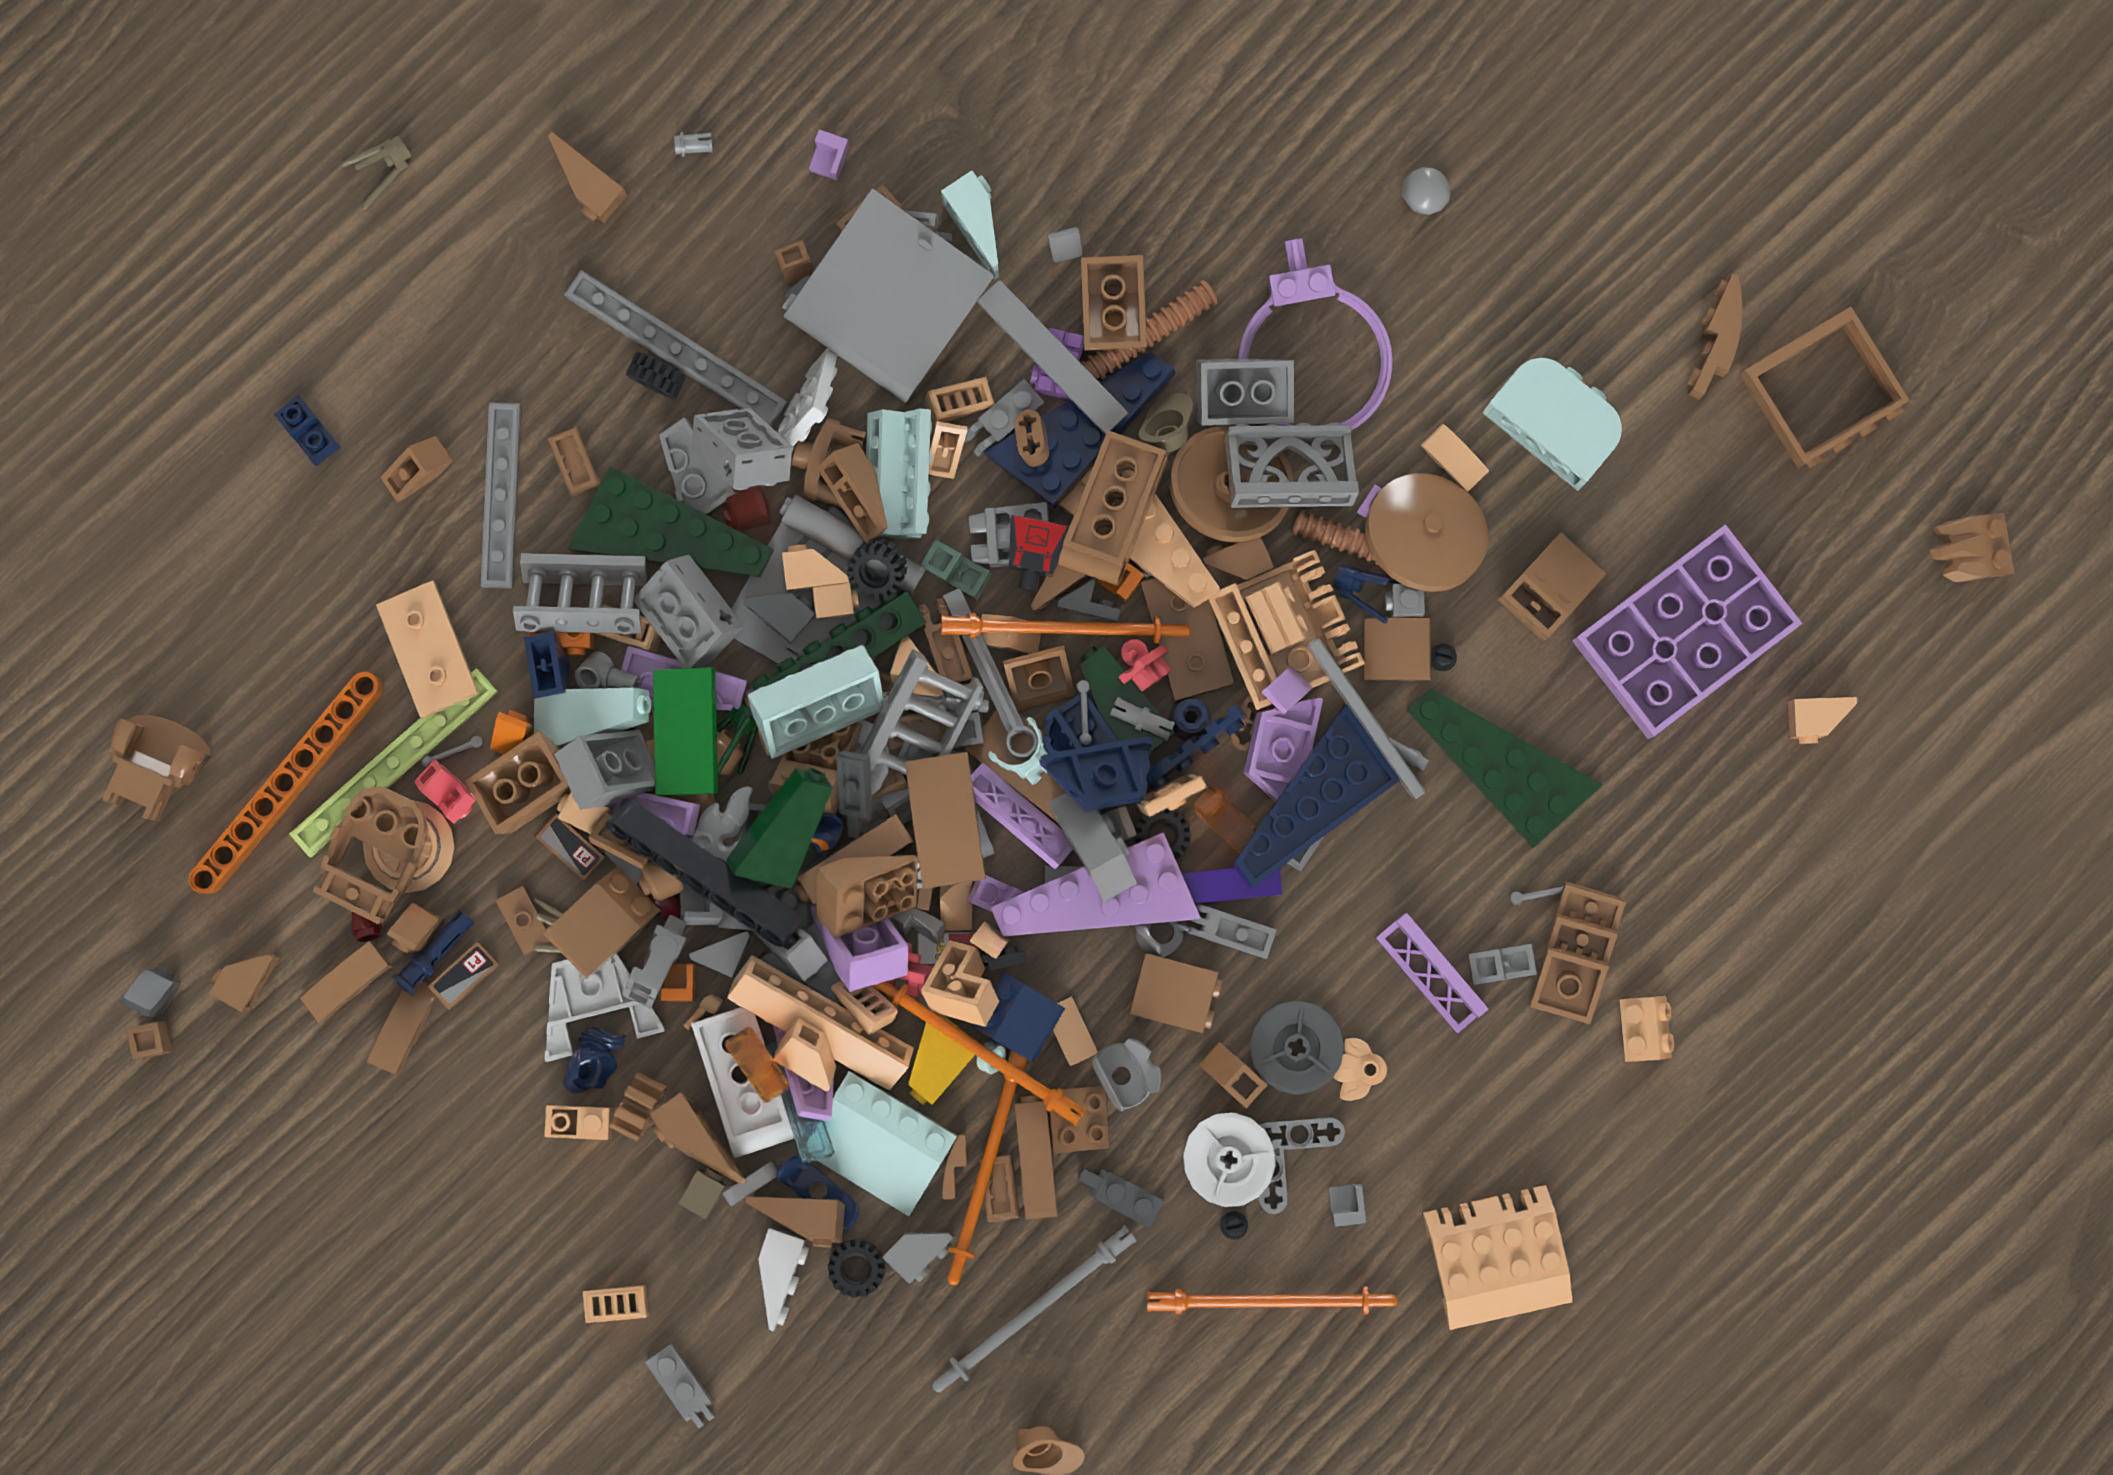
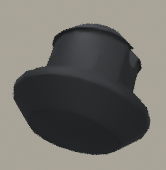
(1443, 657)
(1234, 1225)

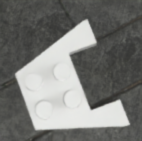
(577, 998)

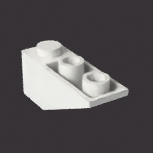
(778, 1265)

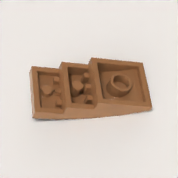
(995, 741)
(945, 820)
(1577, 952)

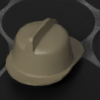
(1167, 422)

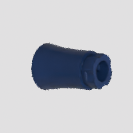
(1182, 728)

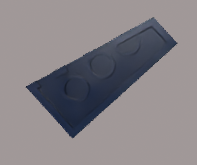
(1206, 742)

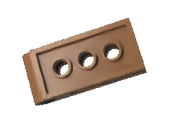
(1109, 554)

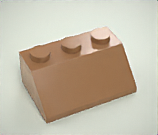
(519, 784)

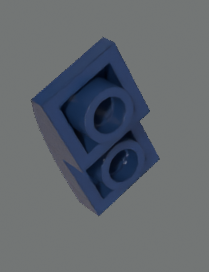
(307, 430)

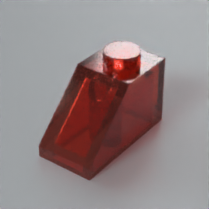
(747, 509)

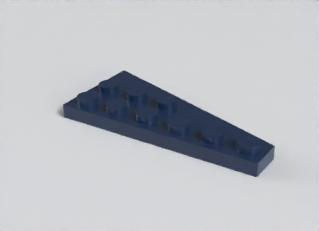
(1075, 438)
(1327, 789)

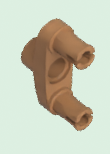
(811, 455)

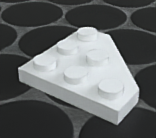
(810, 403)

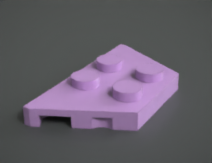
(1281, 745)

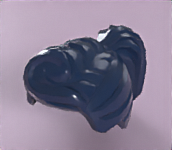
(592, 1062)

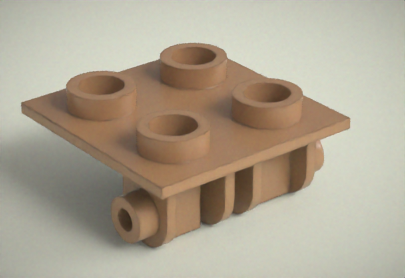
(1091, 1130)

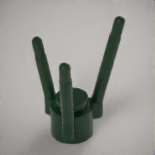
(743, 723)

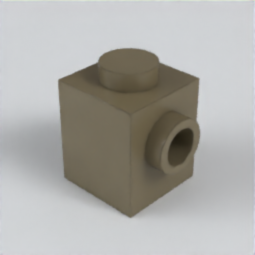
(703, 1192)

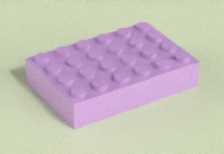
(1687, 632)

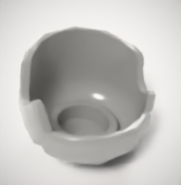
(1426, 190)

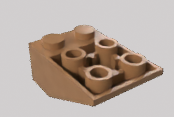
(1552, 587)
(822, 756)
(864, 891)

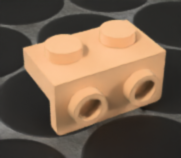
(1646, 1028)

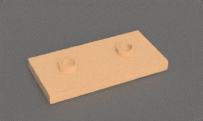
(427, 649)
(1171, 794)

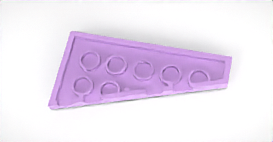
(1075, 902)

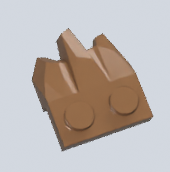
(1974, 548)

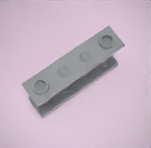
(581, 569)
(902, 699)

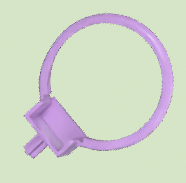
(1314, 283)

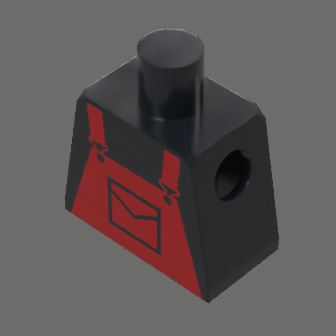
(1034, 549)

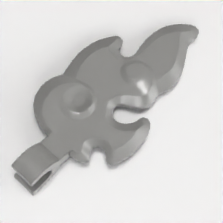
(716, 825)

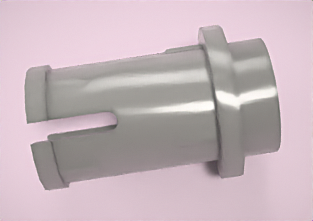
(693, 143)

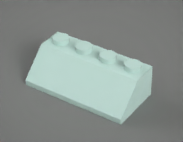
(817, 701)

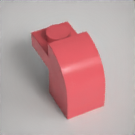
(445, 791)

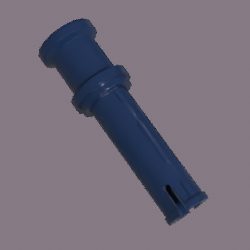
(424, 962)

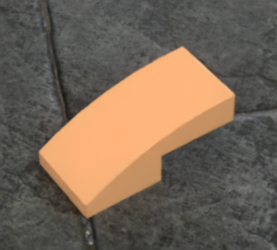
(1455, 457)
(990, 940)

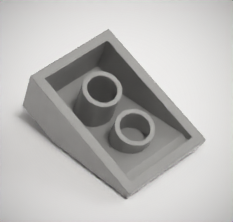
(1244, 391)
(607, 767)

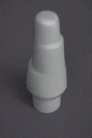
(1411, 755)

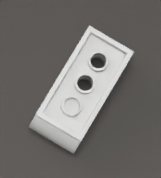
(746, 1118)

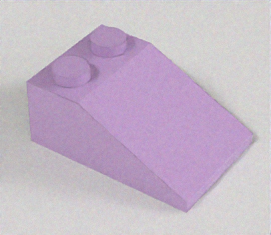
(867, 954)

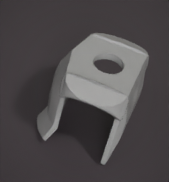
(1143, 1075)

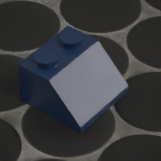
(1021, 1017)

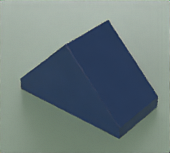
(547, 664)

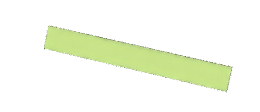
(390, 765)

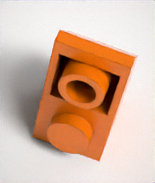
(510, 731)

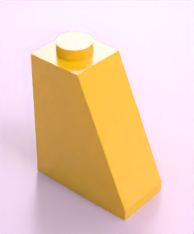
(936, 1064)

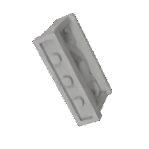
(1298, 438)

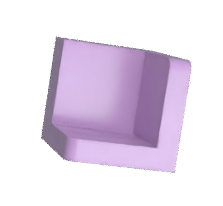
(829, 155)

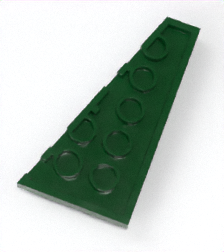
(642, 521)
(1517, 778)

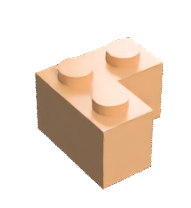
(957, 985)

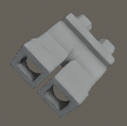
(997, 526)
(662, 952)

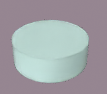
(996, 1048)

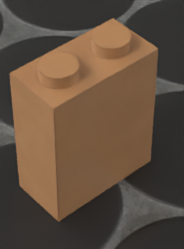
(1175, 993)

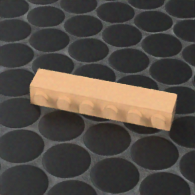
(784, 1000)

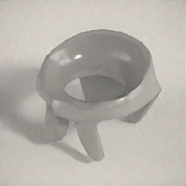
(1151, 946)

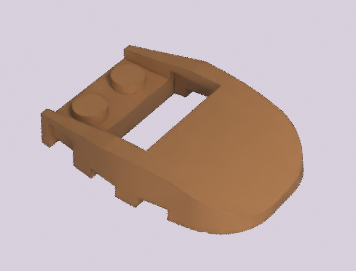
(386, 823)

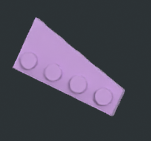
(729, 688)

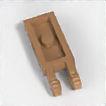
(945, 648)

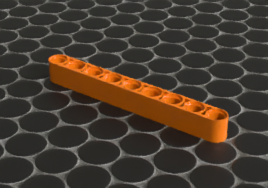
(272, 790)

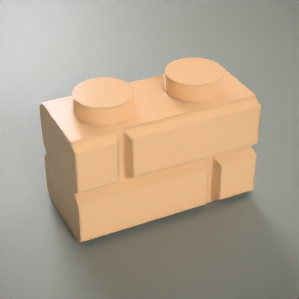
(1276, 618)

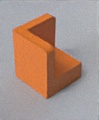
(1128, 584)
(680, 984)

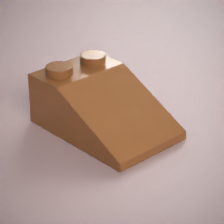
(1113, 302)
(602, 922)
(687, 1129)

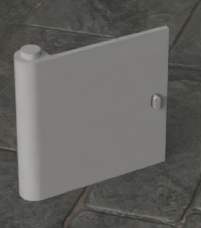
(886, 297)
(824, 532)

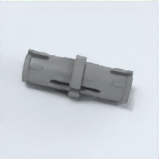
(1142, 718)

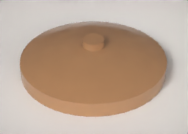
(1203, 489)
(1426, 532)

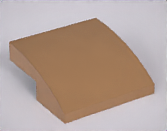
(1397, 649)

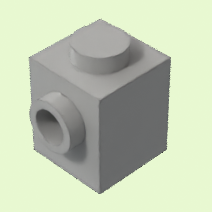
(1404, 602)

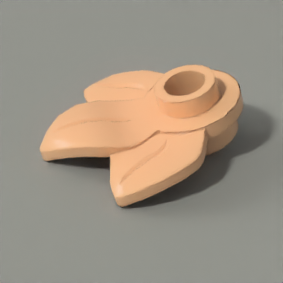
(1353, 1070)

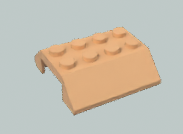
(1246, 643)
(1499, 1258)

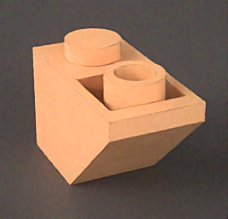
(583, 819)
(807, 1054)
(579, 1122)

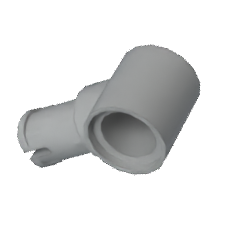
(600, 671)

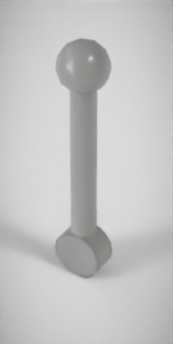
(1084, 687)
(475, 742)
(1517, 898)

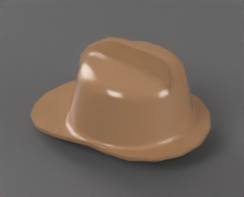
(1045, 1453)

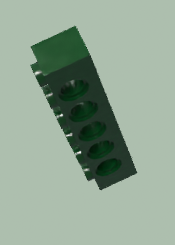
(905, 621)

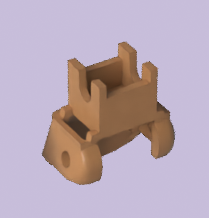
(154, 761)

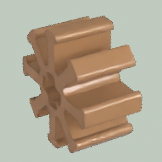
(639, 1102)

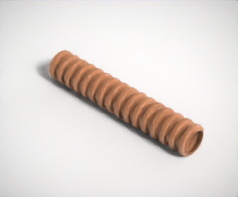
(1156, 327)
(1332, 534)

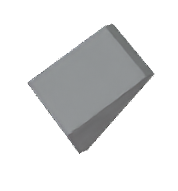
(724, 955)

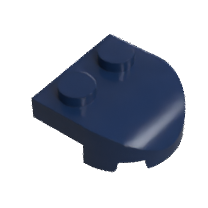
(1065, 727)

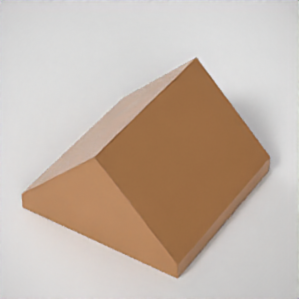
(1039, 678)

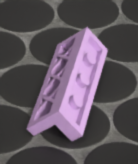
(1020, 816)
(1440, 964)

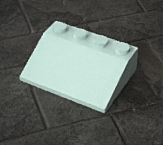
(884, 1143)

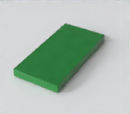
(685, 731)

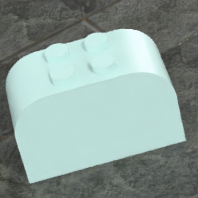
(1557, 419)

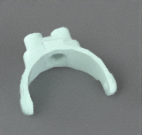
(1030, 769)

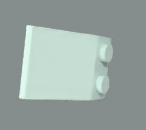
(970, 208)

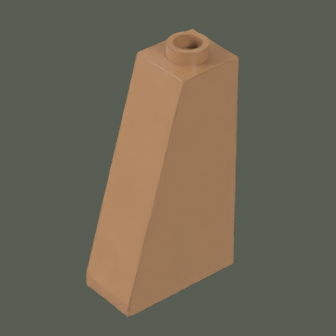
(884, 840)
(1035, 1158)

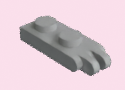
(681, 1385)

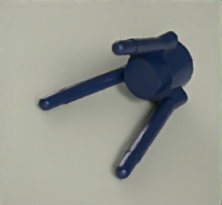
(1352, 579)

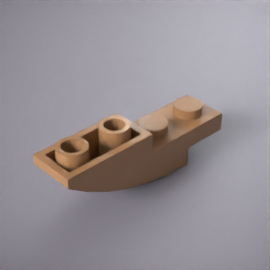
(1724, 327)

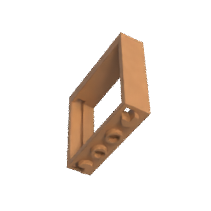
(1872, 359)

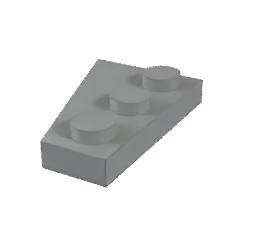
(693, 478)

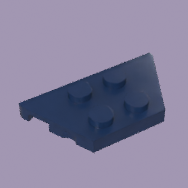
(1102, 773)

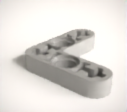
(1279, 1152)

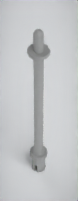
(1104, 1253)

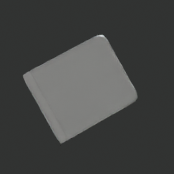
(1065, 244)

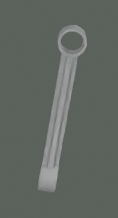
(991, 678)

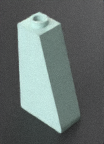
(590, 712)

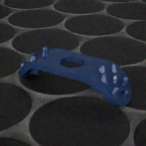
(800, 1177)

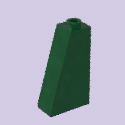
(1103, 674)
(783, 831)

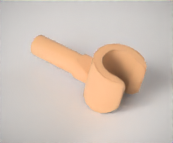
(710, 1003)

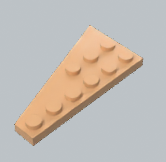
(1160, 549)

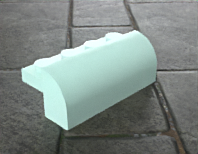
(901, 459)

